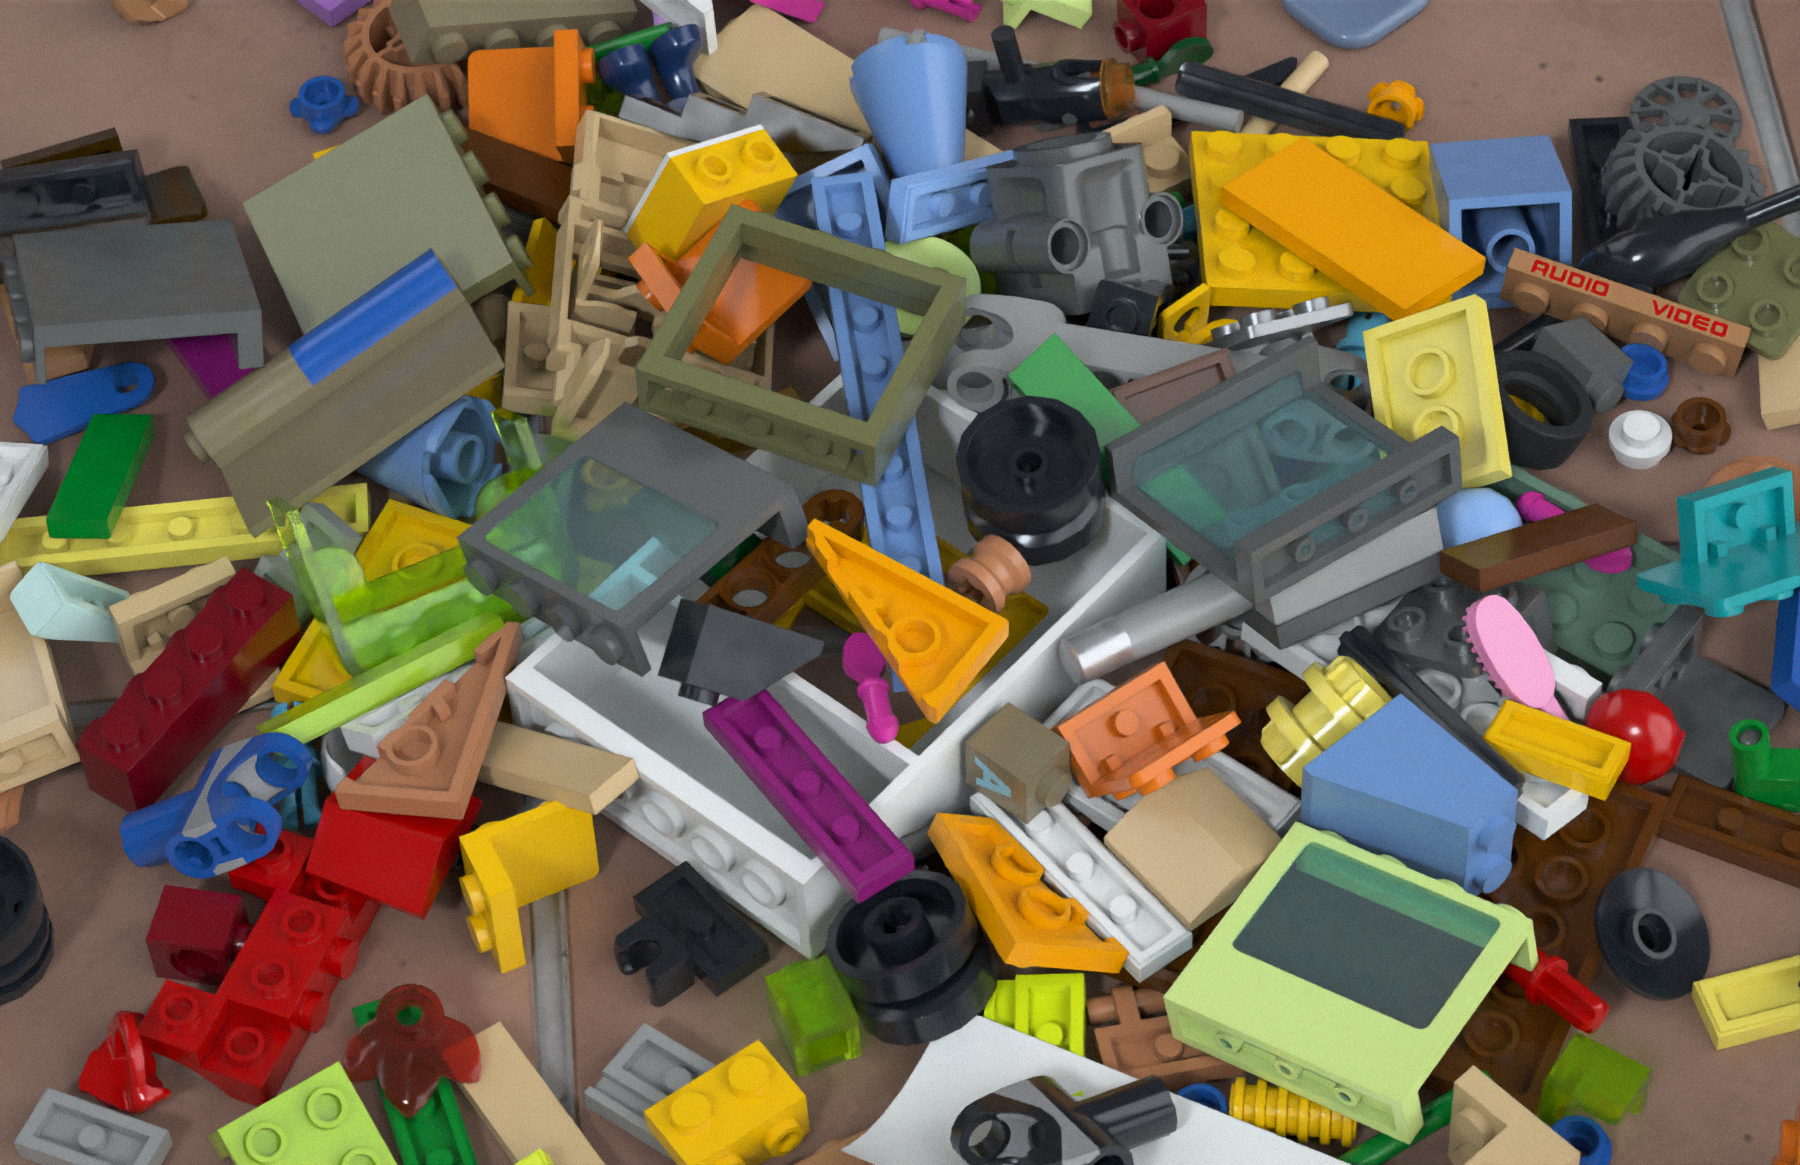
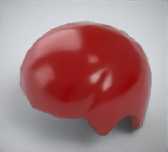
(1644, 723)

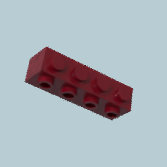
(189, 691)

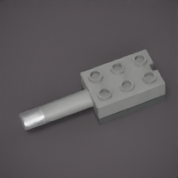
(1347, 587)

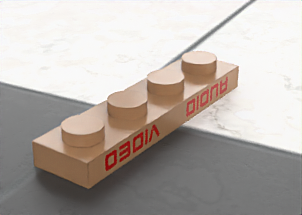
(1625, 313)

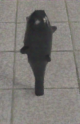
(1676, 244)

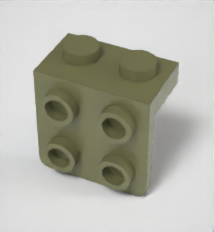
(1755, 286)

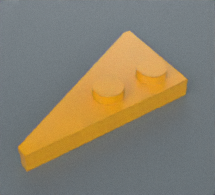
(920, 627)

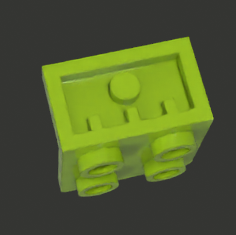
(306, 1125)

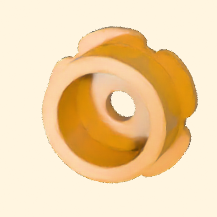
(1398, 91)

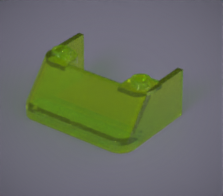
(411, 605)

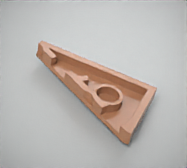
(438, 752)

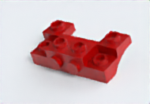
(277, 984)

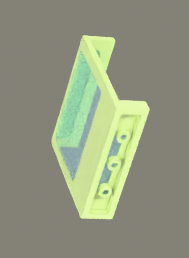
(1345, 977)

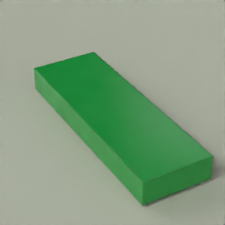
(100, 476)

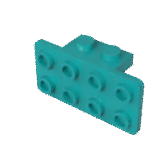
(1733, 546)

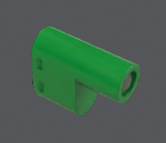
(1764, 771)

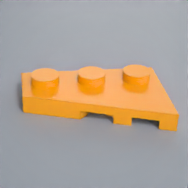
(1013, 904)

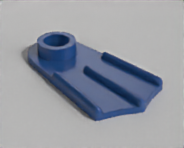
(68, 402)

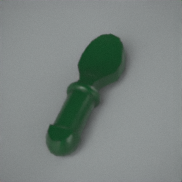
(1151, 71)

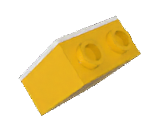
(701, 183)

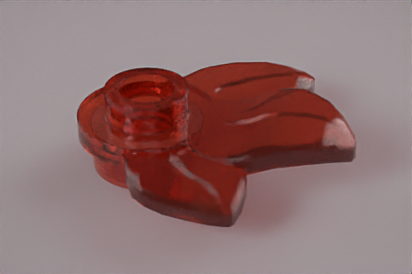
(412, 1056)

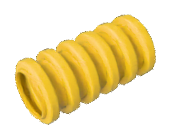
(1288, 1113)

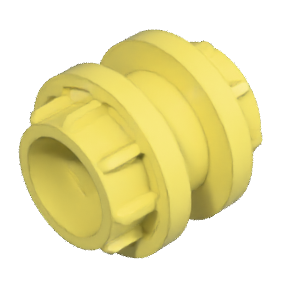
(1337, 703)

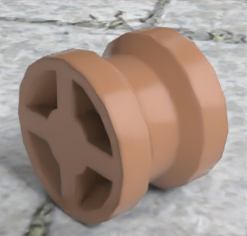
(990, 573)

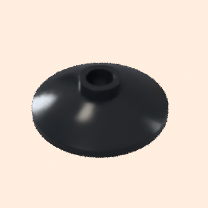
(1651, 934)

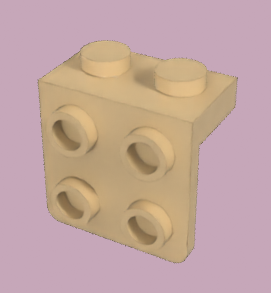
(152, 616)

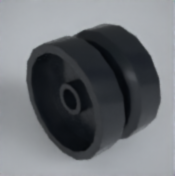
(1032, 477)
(913, 959)

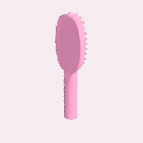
(1511, 654)

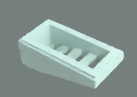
(66, 605)

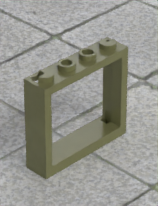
(776, 420)

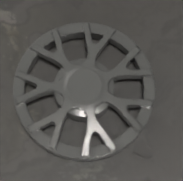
(1680, 108)

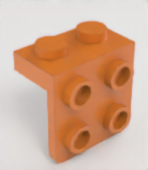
(532, 94)
(744, 308)
(1138, 734)

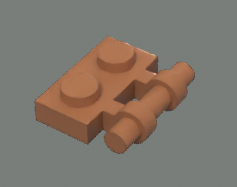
(1147, 1045)

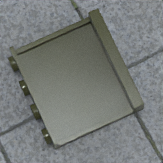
(380, 206)

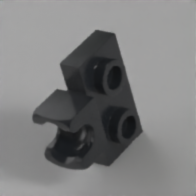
(687, 934)

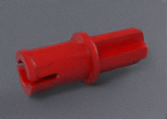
(1560, 991)

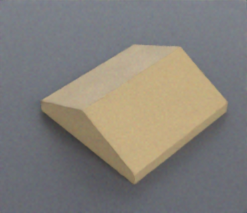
(1193, 845)

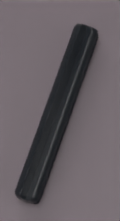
(1282, 104)
(1399, 678)

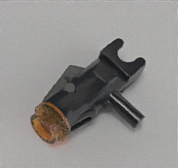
(1043, 93)

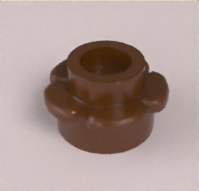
(1700, 426)

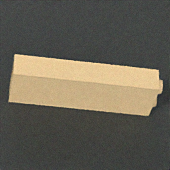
(778, 57)

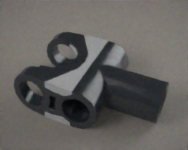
(1046, 1126)

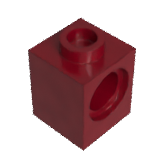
(1155, 25)
(197, 934)

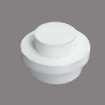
(1639, 439)

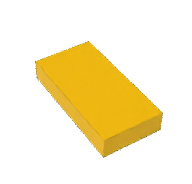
(1558, 749)

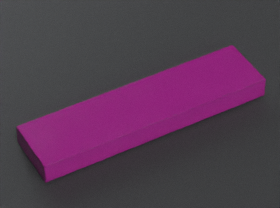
(810, 793)

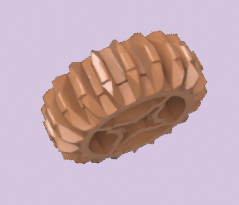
(384, 73)

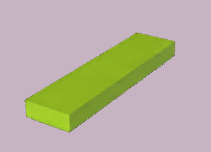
(384, 681)

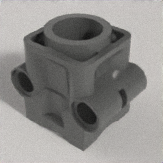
(1072, 217)

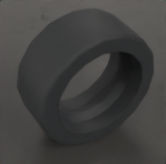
(1555, 395)

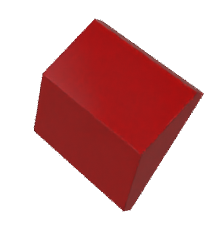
(387, 855)

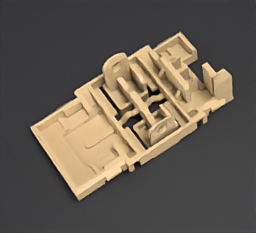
(597, 314)

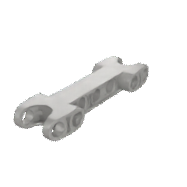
(1112, 356)

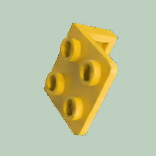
(520, 863)

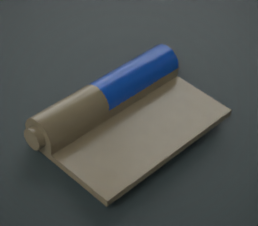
(345, 390)

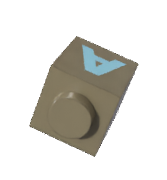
(1018, 763)

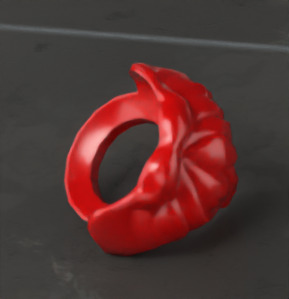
(122, 1071)

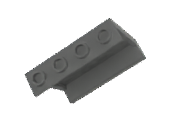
(132, 288)

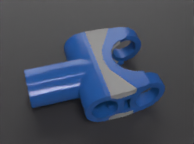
(216, 821)

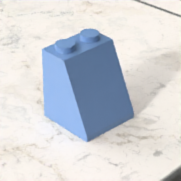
(1502, 199)
(1414, 795)

